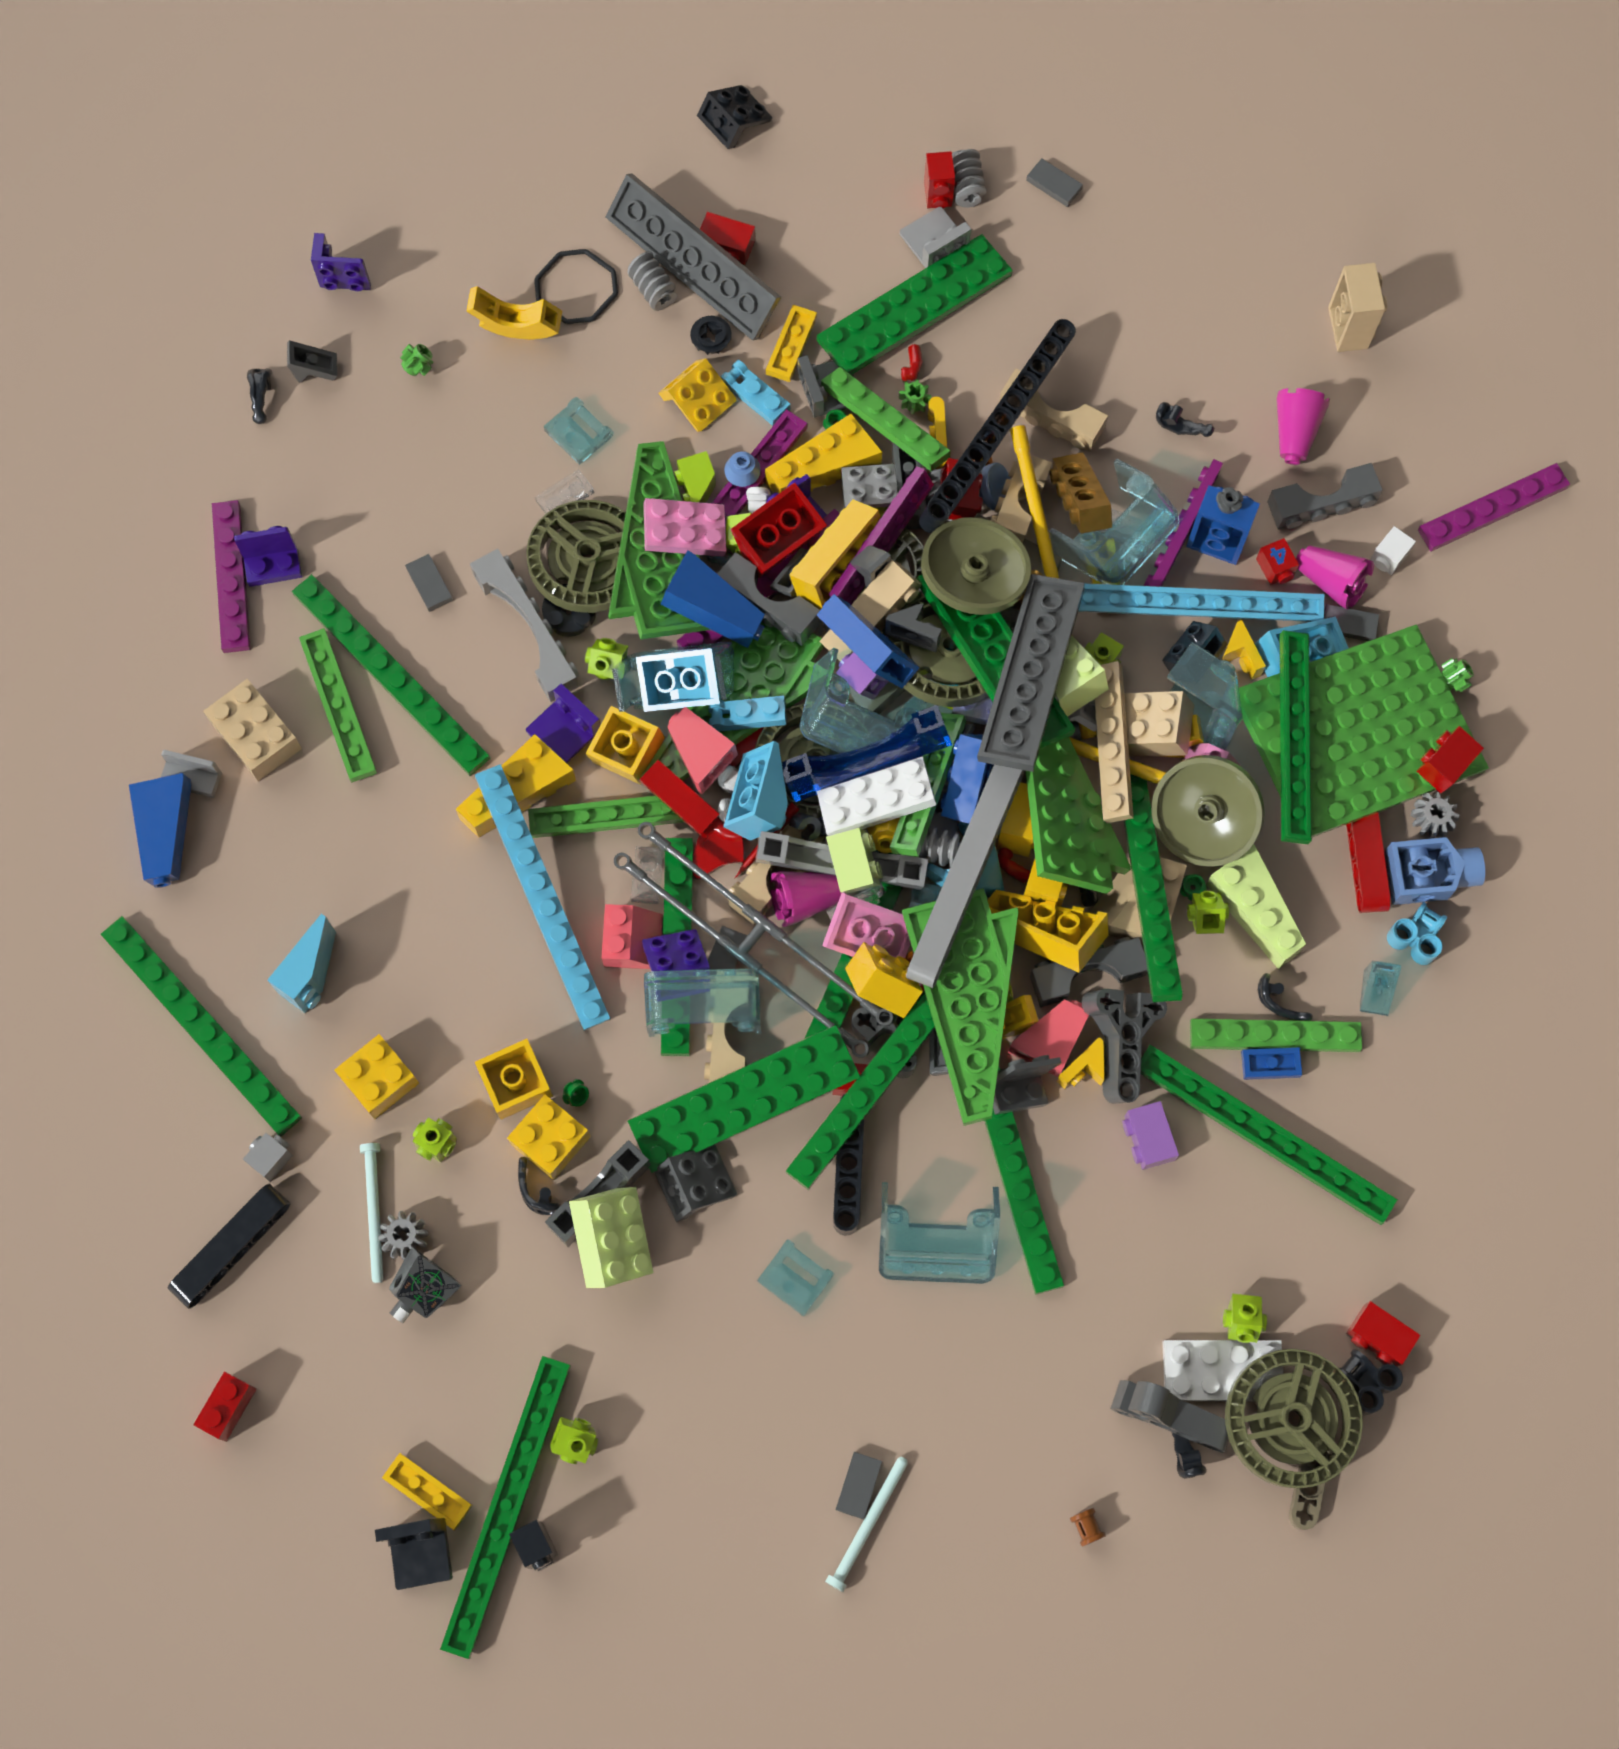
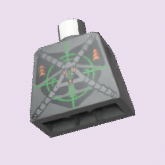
(420, 1286)

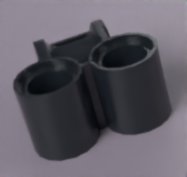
(1367, 1379)

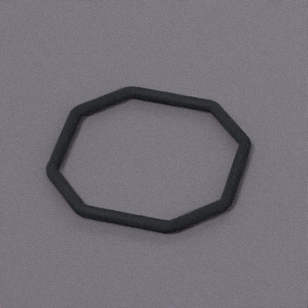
(596, 259)

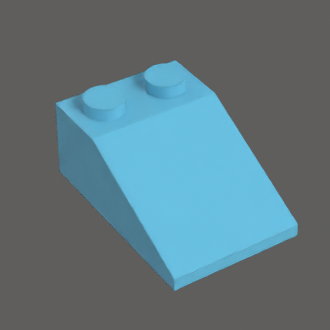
(1324, 640)
(678, 679)
(758, 794)
(304, 970)

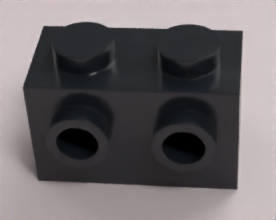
(1203, 635)

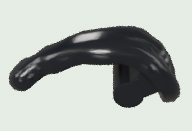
(259, 382)
(1170, 418)
(1264, 991)
(542, 1206)
(1188, 1459)

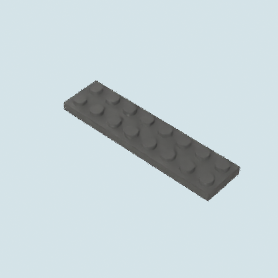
(693, 257)
(1031, 673)

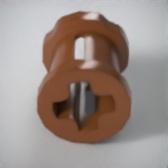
(1087, 1527)

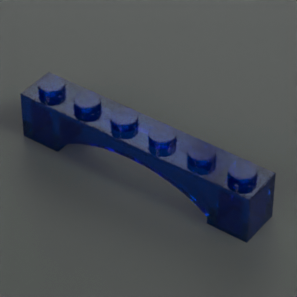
(916, 738)

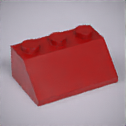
(778, 529)

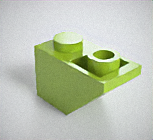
(696, 477)

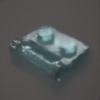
(572, 436)
(789, 1285)

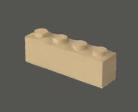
(882, 597)

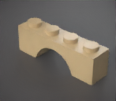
(1078, 426)
(1010, 511)
(754, 887)
(723, 1057)

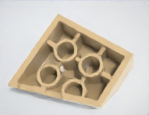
(1122, 904)

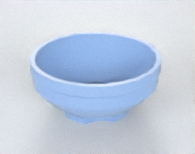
(993, 481)

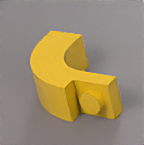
(514, 320)

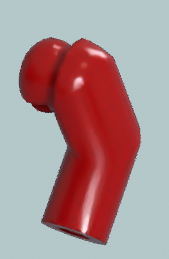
(915, 358)
(1011, 867)

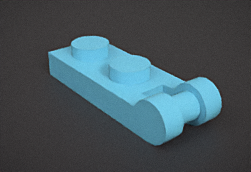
(755, 393)
(748, 713)

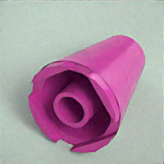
(1299, 422)
(1336, 573)
(802, 895)

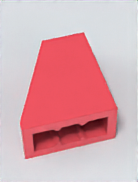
(701, 748)
(1052, 1035)

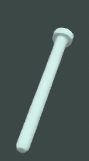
(370, 1151)
(867, 1525)

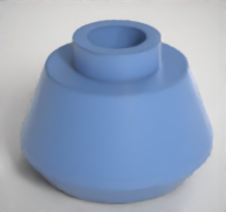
(742, 469)

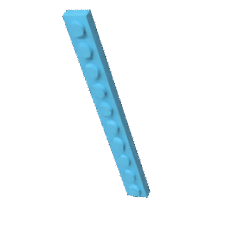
(1202, 602)
(542, 897)

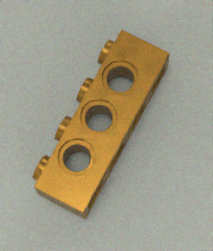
(1081, 493)

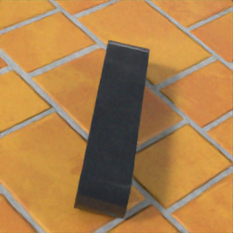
(848, 1177)
(228, 1246)

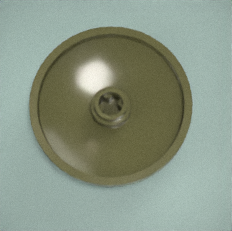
(975, 566)
(1208, 810)

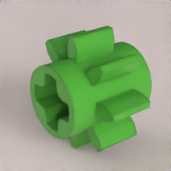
(416, 359)
(914, 396)
(1457, 674)

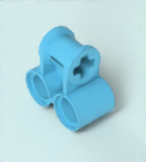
(1420, 931)

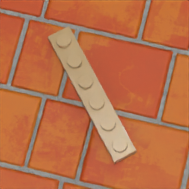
(1113, 747)

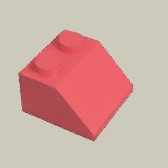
(623, 935)

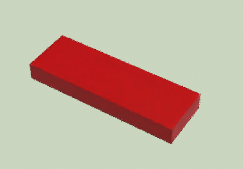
(679, 797)

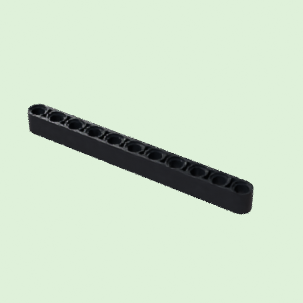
(997, 425)

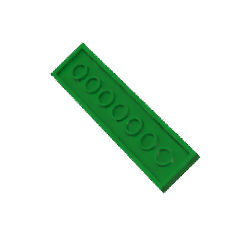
(914, 305)
(985, 645)
(745, 1097)

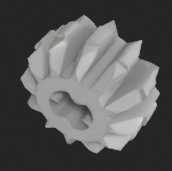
(1435, 806)
(408, 1225)

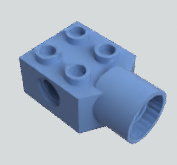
(1431, 870)

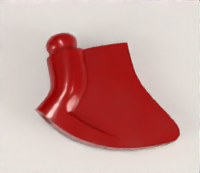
(717, 848)

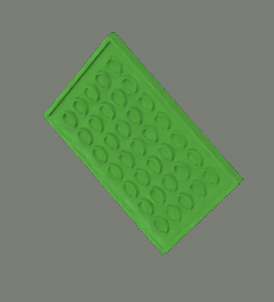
(1369, 726)

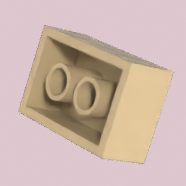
(1357, 307)
(1158, 723)
(252, 730)

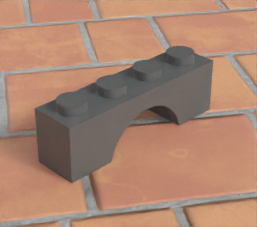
(1293, 505)
(794, 618)
(1122, 961)
(619, 1172)

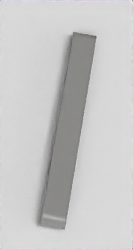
(964, 875)

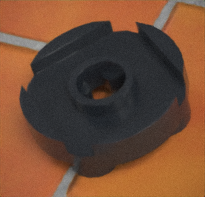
(565, 624)

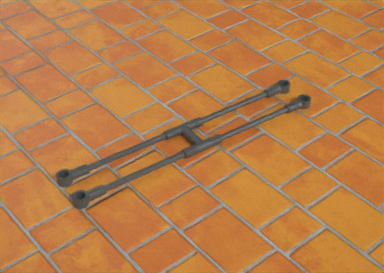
(762, 924)

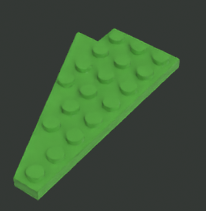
(643, 574)
(760, 671)
(1068, 823)
(971, 1000)

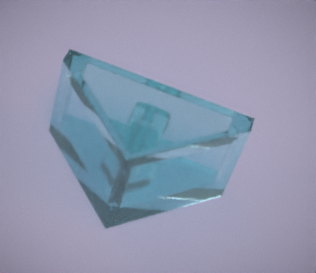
(1379, 987)

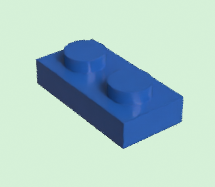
(1271, 1063)

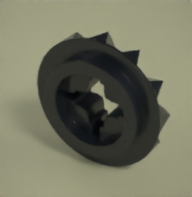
(716, 326)

